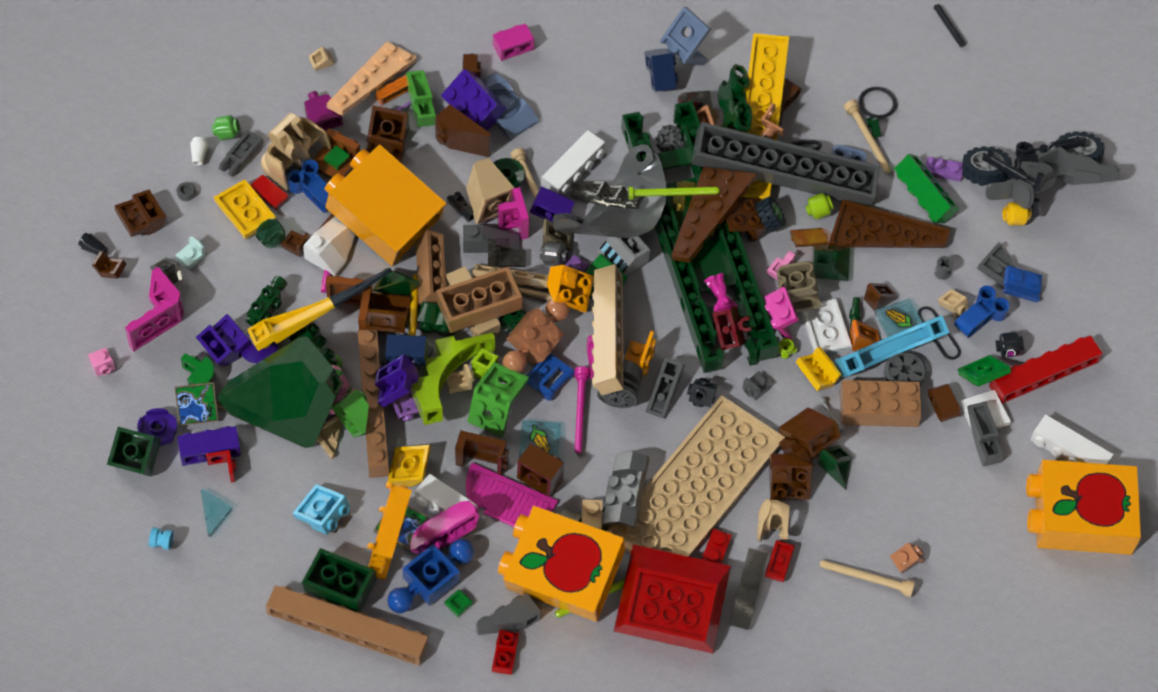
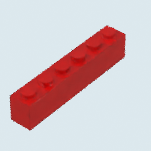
(1047, 368)

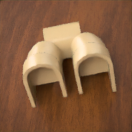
(288, 138)

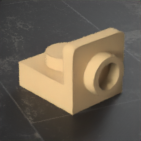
(954, 302)

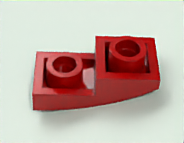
(505, 652)

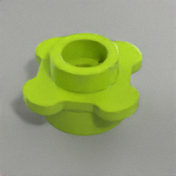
(786, 343)

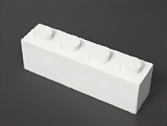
(573, 163)
(1067, 443)

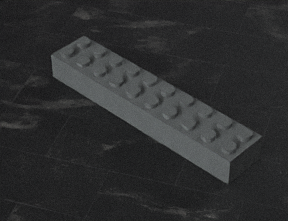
(786, 164)

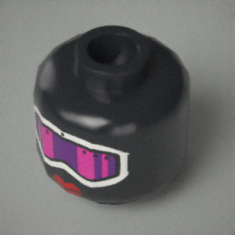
(1009, 344)

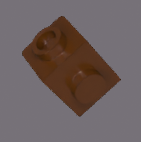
(294, 243)
(107, 266)

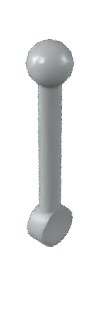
(822, 401)

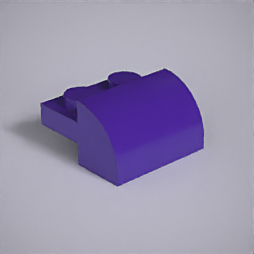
(224, 340)
(395, 380)

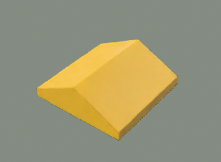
(409, 465)

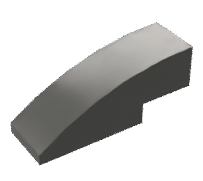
(985, 434)

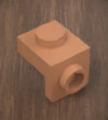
(907, 557)

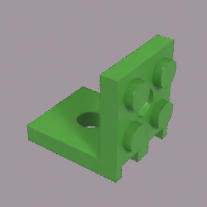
(496, 398)

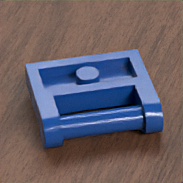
(544, 371)

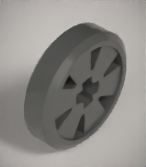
(906, 361)

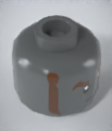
(554, 254)

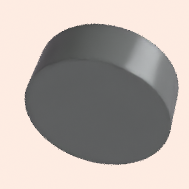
(186, 191)

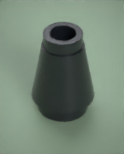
(91, 244)

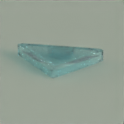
(214, 511)

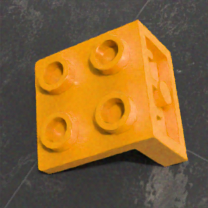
(642, 353)

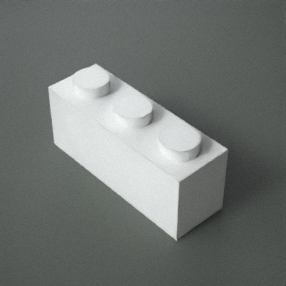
(437, 495)

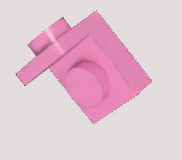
(101, 362)

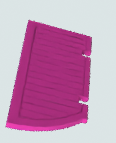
(503, 497)

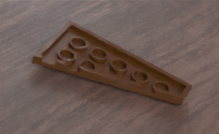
(710, 210)
(874, 228)

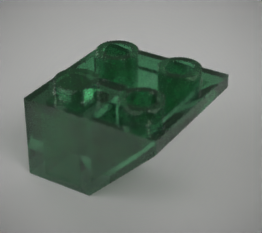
(831, 262)

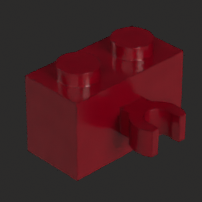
(730, 327)

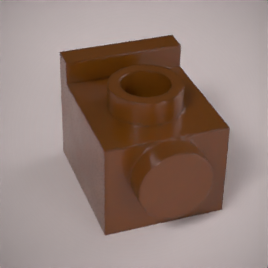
(471, 64)

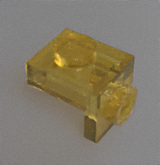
(679, 200)

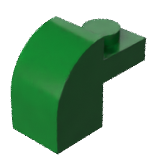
(201, 371)

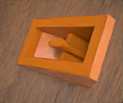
(862, 335)

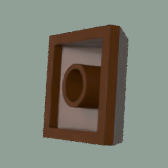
(389, 123)

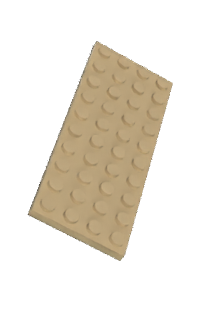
(701, 480)

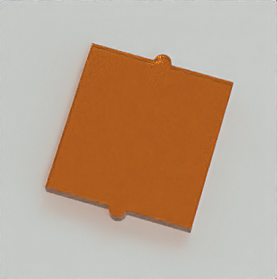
(808, 237)

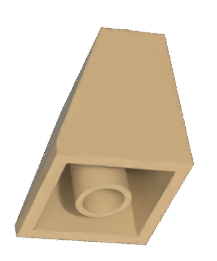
(487, 190)

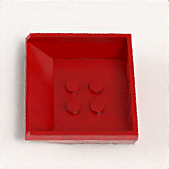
(672, 598)

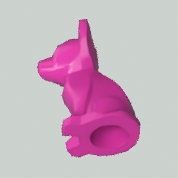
(718, 287)

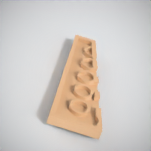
(375, 72)

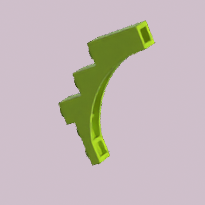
(437, 369)

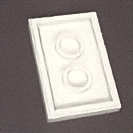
(827, 327)

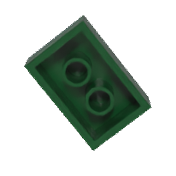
(339, 580)

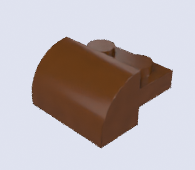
(141, 214)

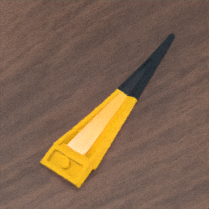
(285, 324)

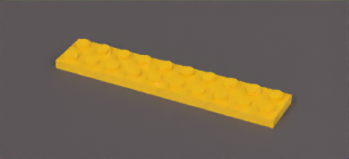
(766, 87)

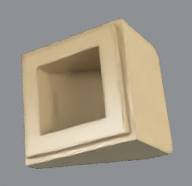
(321, 59)

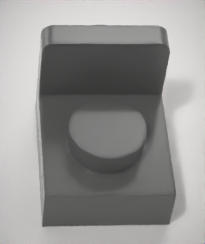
(756, 385)

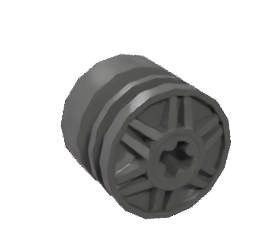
(631, 381)

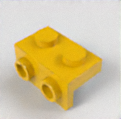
(819, 369)

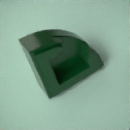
(874, 123)
(752, 359)

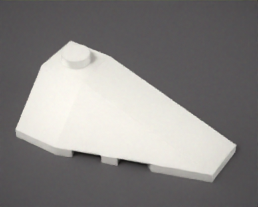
(329, 246)

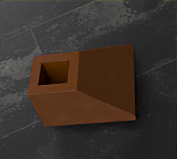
(789, 477)

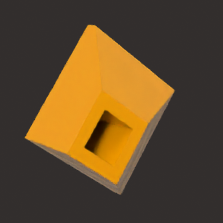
(570, 287)

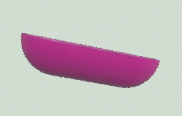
(445, 527)

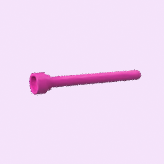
(582, 375)

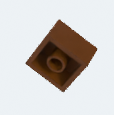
(540, 470)

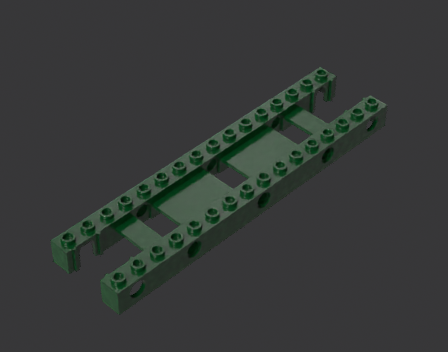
(718, 255)

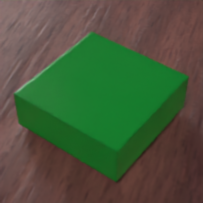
(337, 157)
(458, 603)

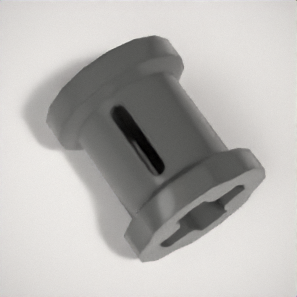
(943, 267)

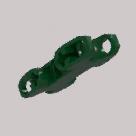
(733, 100)

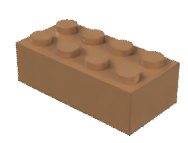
(479, 299)
(880, 403)

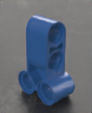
(309, 183)
(982, 312)

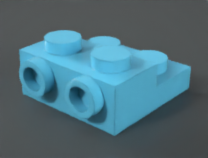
(322, 509)

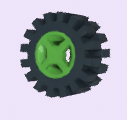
(770, 214)

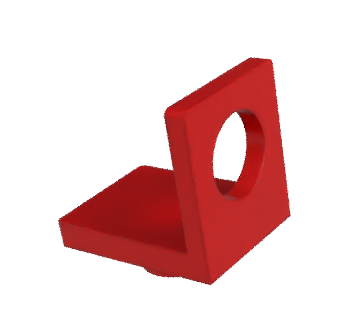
(226, 458)

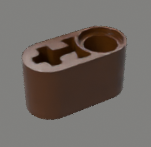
(944, 402)

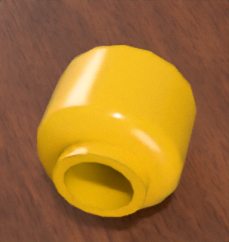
(1015, 214)

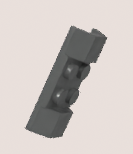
(625, 490)

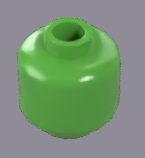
(226, 127)

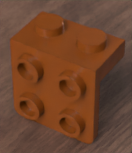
(348, 145)

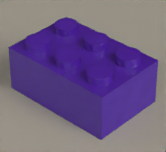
(474, 99)

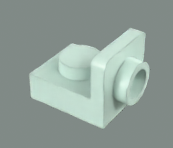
(192, 253)

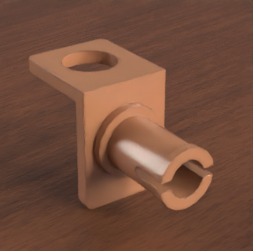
(771, 128)

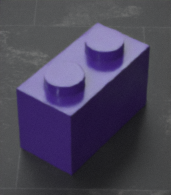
(550, 203)

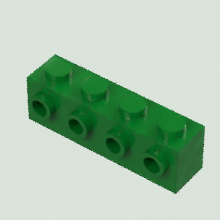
(926, 189)

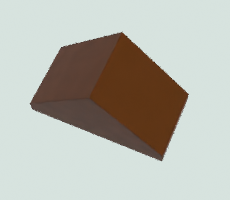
(879, 295)

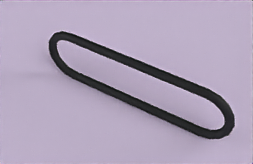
(953, 341)

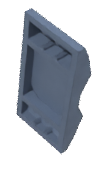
(518, 115)

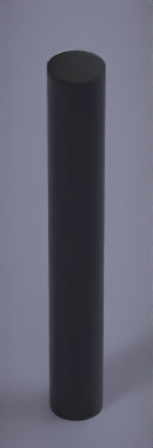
(949, 25)

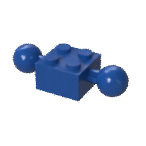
(431, 575)

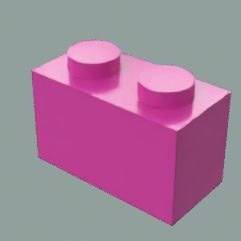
(513, 41)

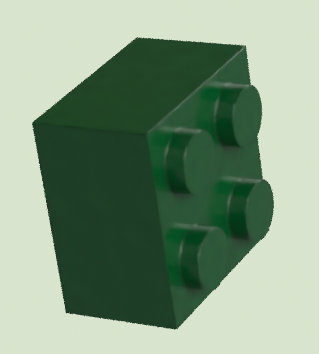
(134, 451)

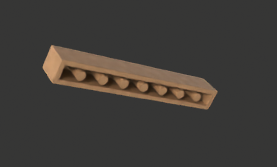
(375, 421)
(347, 624)

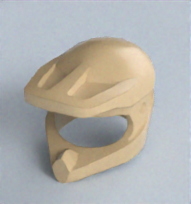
(773, 515)

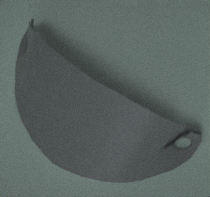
(622, 221)

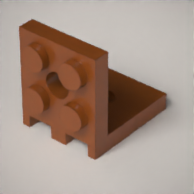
(337, 284)

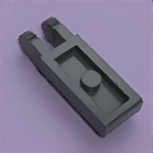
(241, 152)

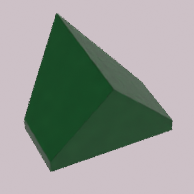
(396, 283)
(836, 463)

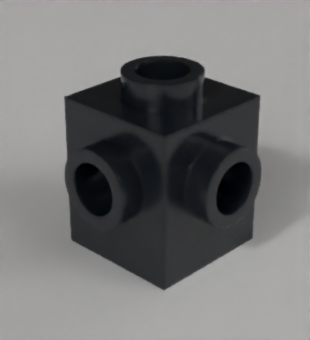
(702, 392)

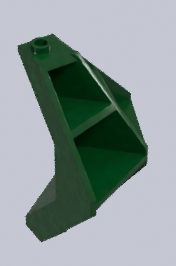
(285, 393)

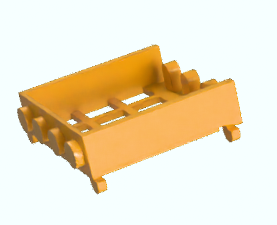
(389, 529)

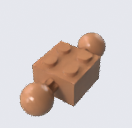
(535, 336)

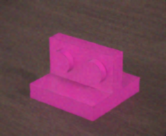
(514, 214)

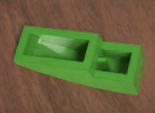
(420, 98)

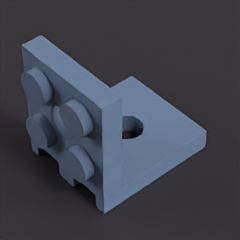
(685, 46)

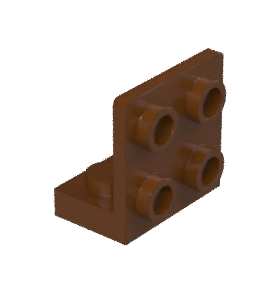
(745, 218)

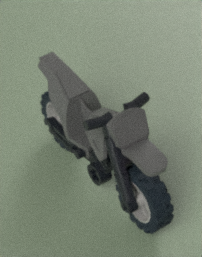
(1038, 168)

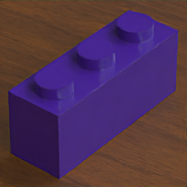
(196, 445)

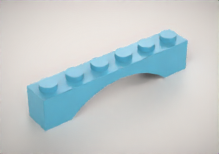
(891, 346)

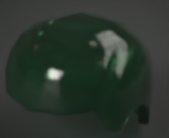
(271, 233)

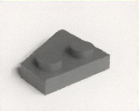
(995, 263)

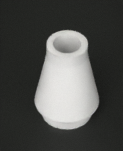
(198, 150)

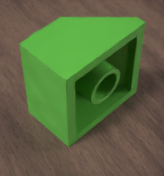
(352, 412)

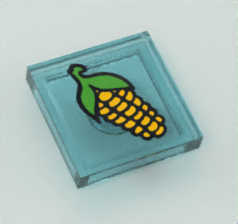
(897, 317)
(540, 434)

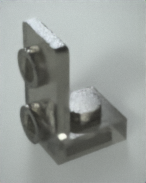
(505, 257)

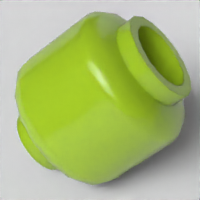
(819, 206)

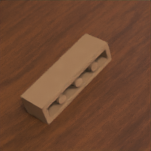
(430, 266)

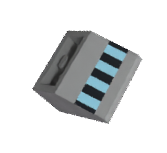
(625, 253)

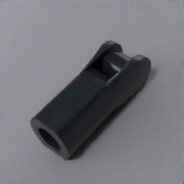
(461, 205)

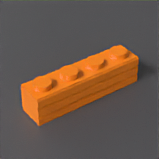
(392, 90)

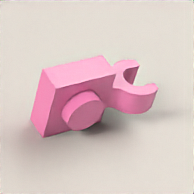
(788, 259)

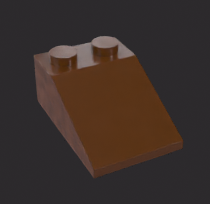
(461, 133)

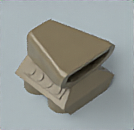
(801, 284)

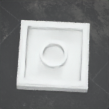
(995, 406)

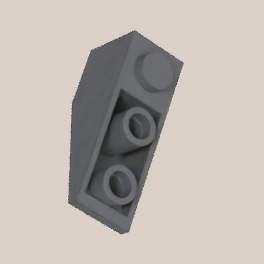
(513, 617)

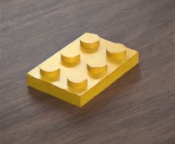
(243, 208)

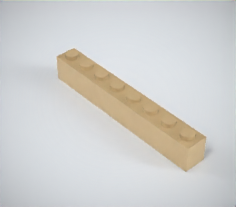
(608, 330)

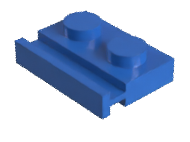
(1022, 284)

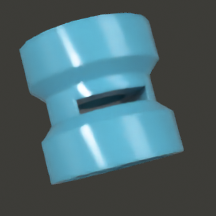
(160, 538)

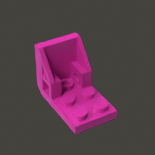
(165, 314)

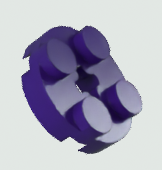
(166, 421)

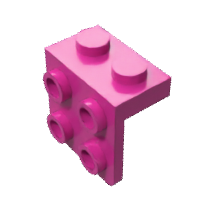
(782, 311)

